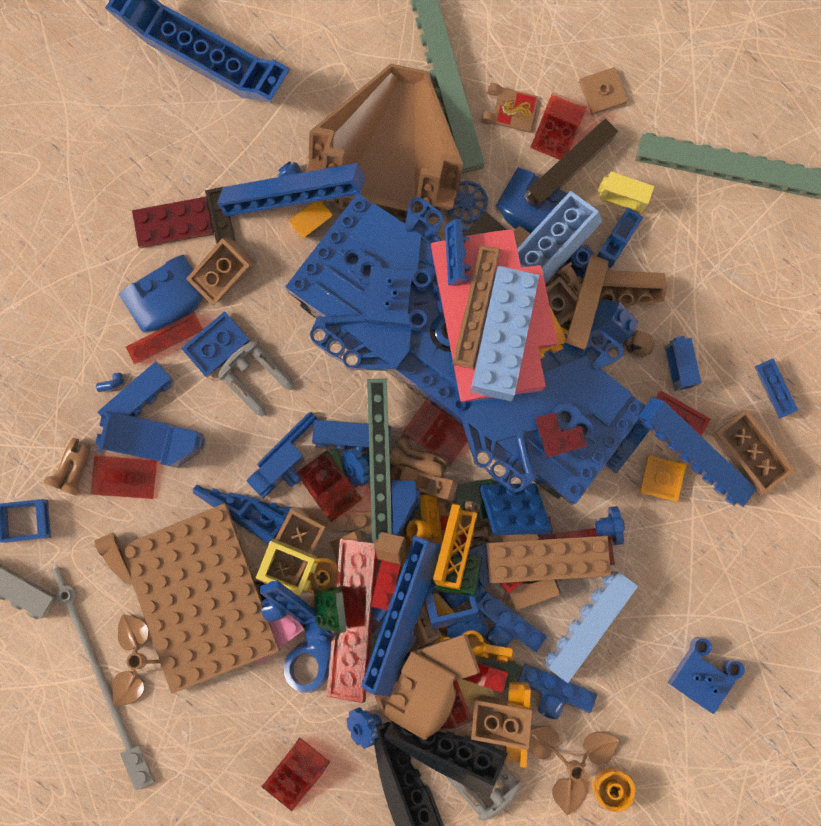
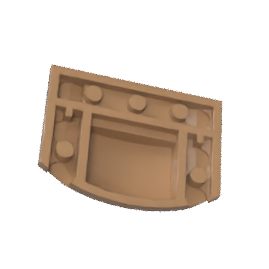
(422, 696)

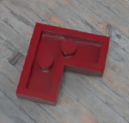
(554, 440)

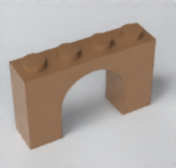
(528, 592)

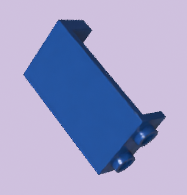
(135, 436)

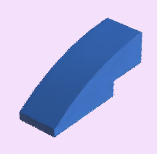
(620, 236)

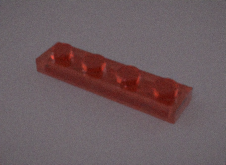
(164, 338)

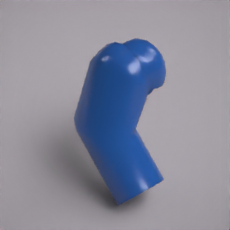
(109, 385)

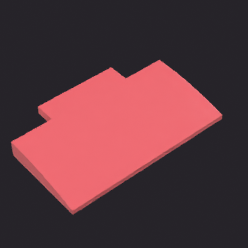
(454, 299)

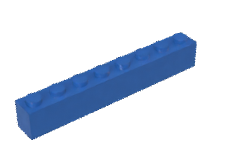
(292, 190)
(696, 452)
(401, 616)

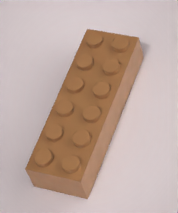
(548, 559)

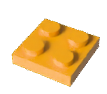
(662, 478)

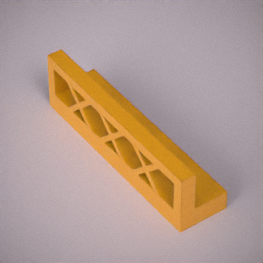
(447, 547)
(519, 694)

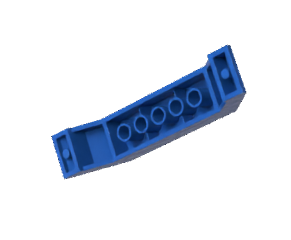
(200, 49)

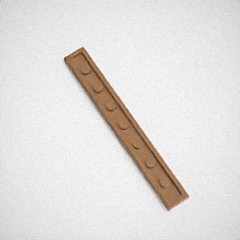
(587, 302)

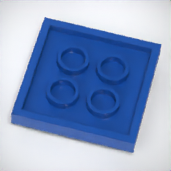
(515, 511)

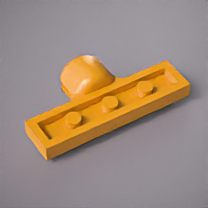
(429, 525)
(485, 650)

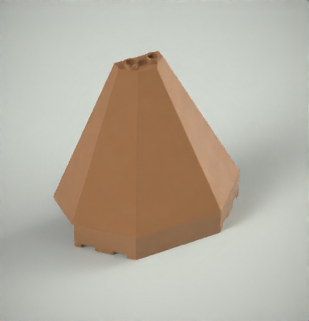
(397, 140)

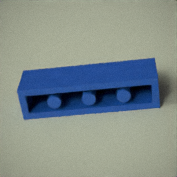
(140, 392)
(342, 435)

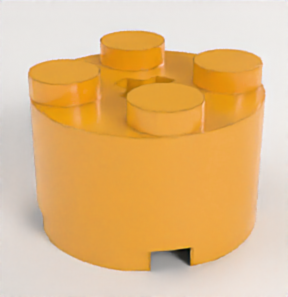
(324, 565)
(625, 789)

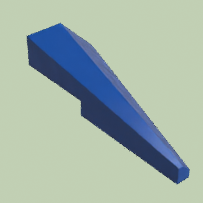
(255, 516)

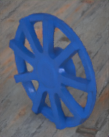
(468, 201)

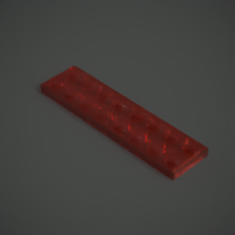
(352, 648)

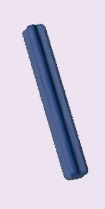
(291, 436)

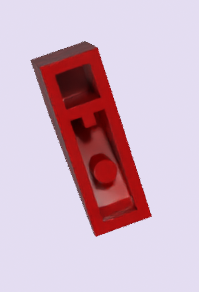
(489, 677)

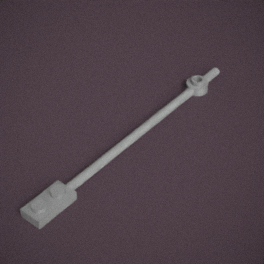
(133, 756)

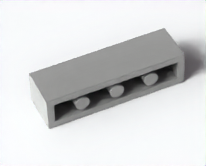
(25, 594)

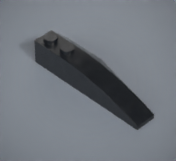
(452, 755)
(405, 793)

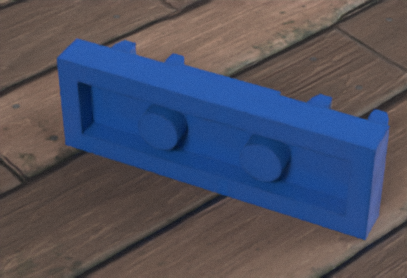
(456, 252)
(776, 388)
(627, 446)

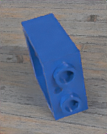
(682, 363)
(42, 519)
(451, 619)

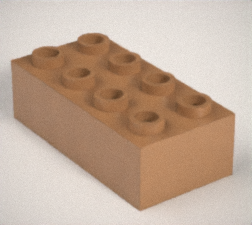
(752, 452)
(299, 531)

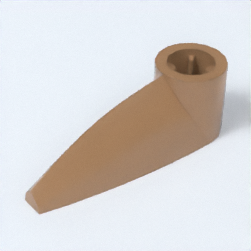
(109, 549)

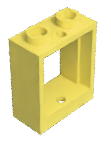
(625, 192)
(268, 559)

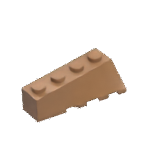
(633, 287)

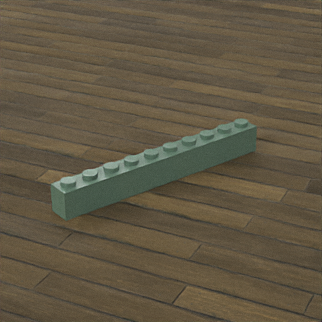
(448, 82)
(729, 165)
(379, 459)

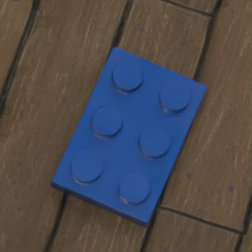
(215, 344)

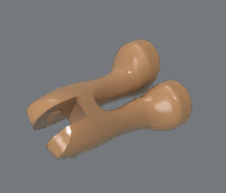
(70, 456)
(407, 456)

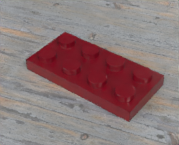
(172, 222)

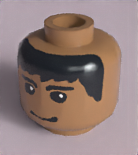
(640, 344)

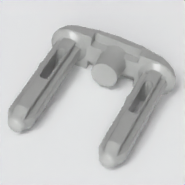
(238, 359)
(500, 801)

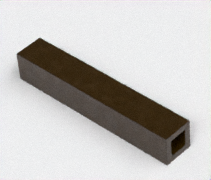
(570, 164)

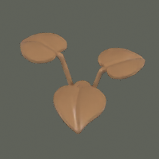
(126, 686)
(599, 748)

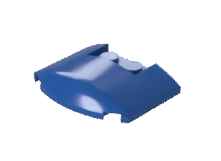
(514, 204)
(162, 296)

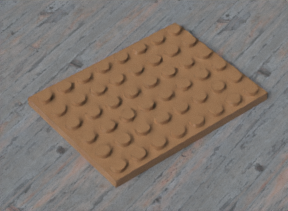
(199, 598)

